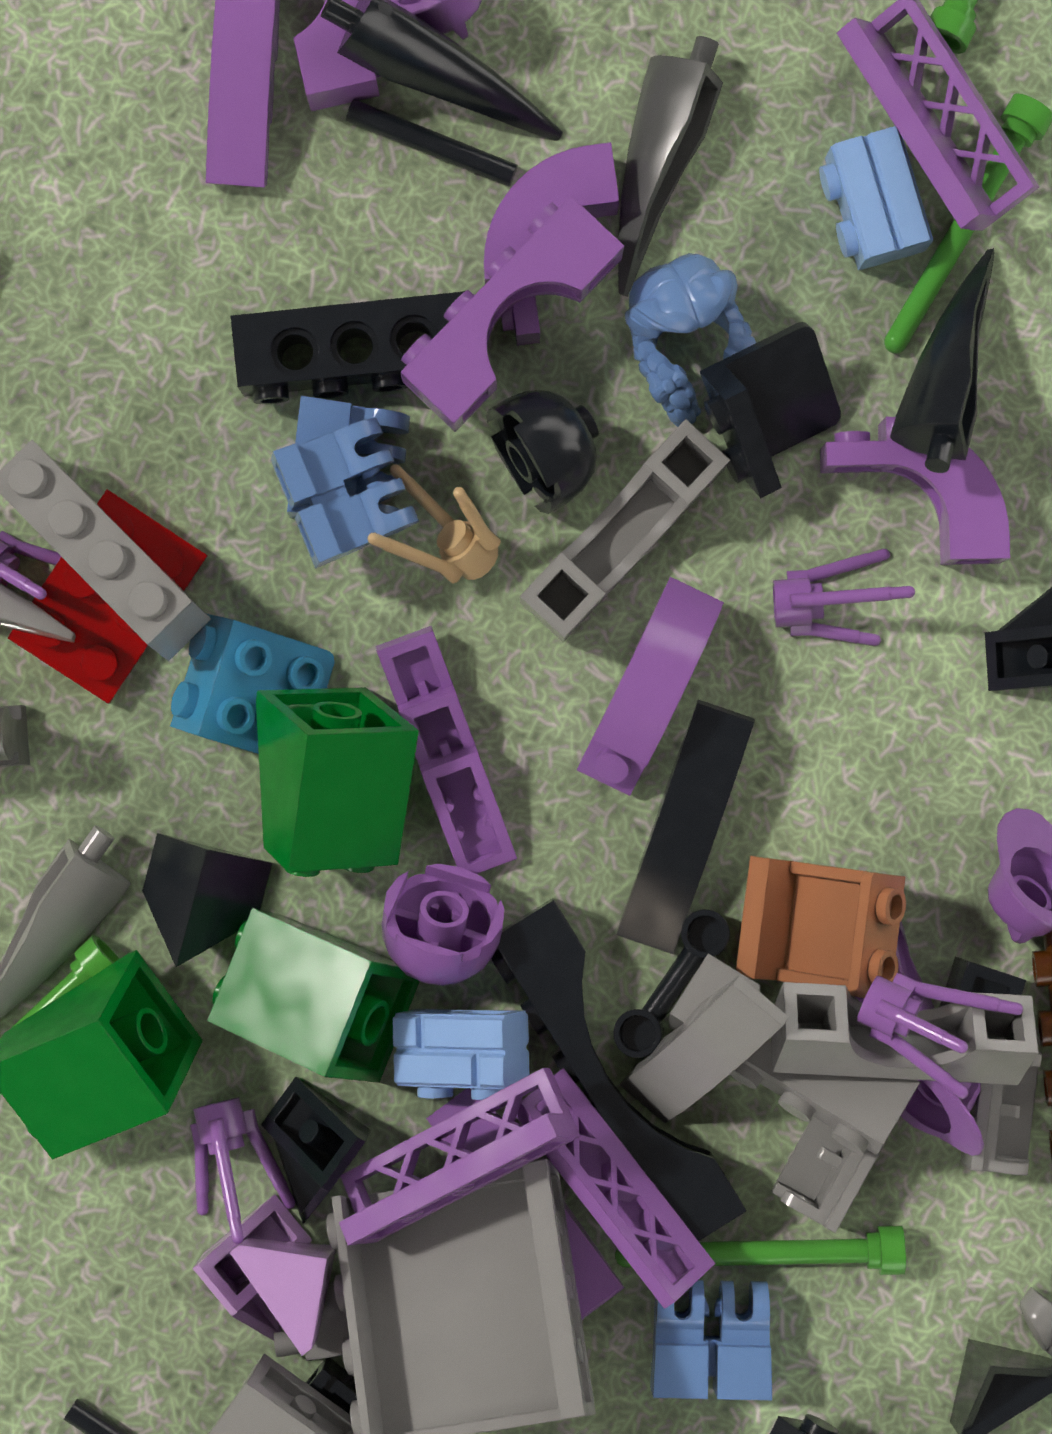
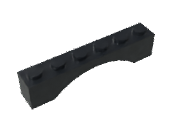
(549, 966)

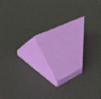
(226, 1278)
(291, 1283)

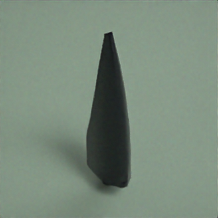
(424, 59)
(942, 393)

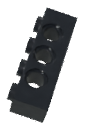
(265, 336)

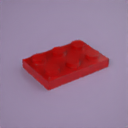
(104, 643)

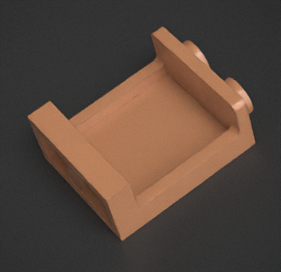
(820, 924)

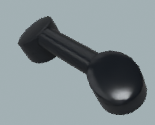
(643, 1033)

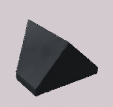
(1022, 649)
(201, 893)
(313, 1142)
(997, 1386)

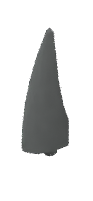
(666, 133)

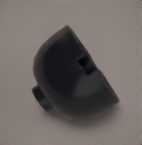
(545, 445)

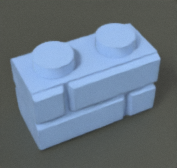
(876, 199)
(460, 1050)

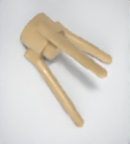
(465, 546)

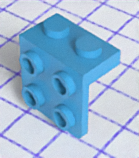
(229, 667)

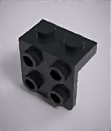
(769, 402)

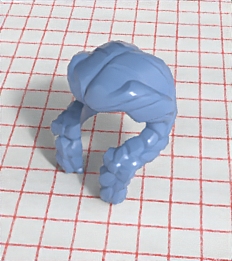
(680, 300)

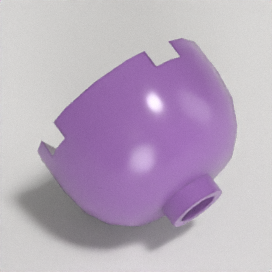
(441, 924)

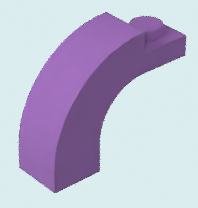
(577, 172)
(964, 497)
(651, 686)

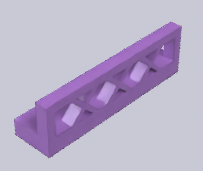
(920, 126)
(463, 1169)
(622, 1198)

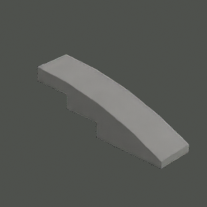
(704, 1049)

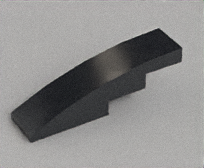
(685, 826)

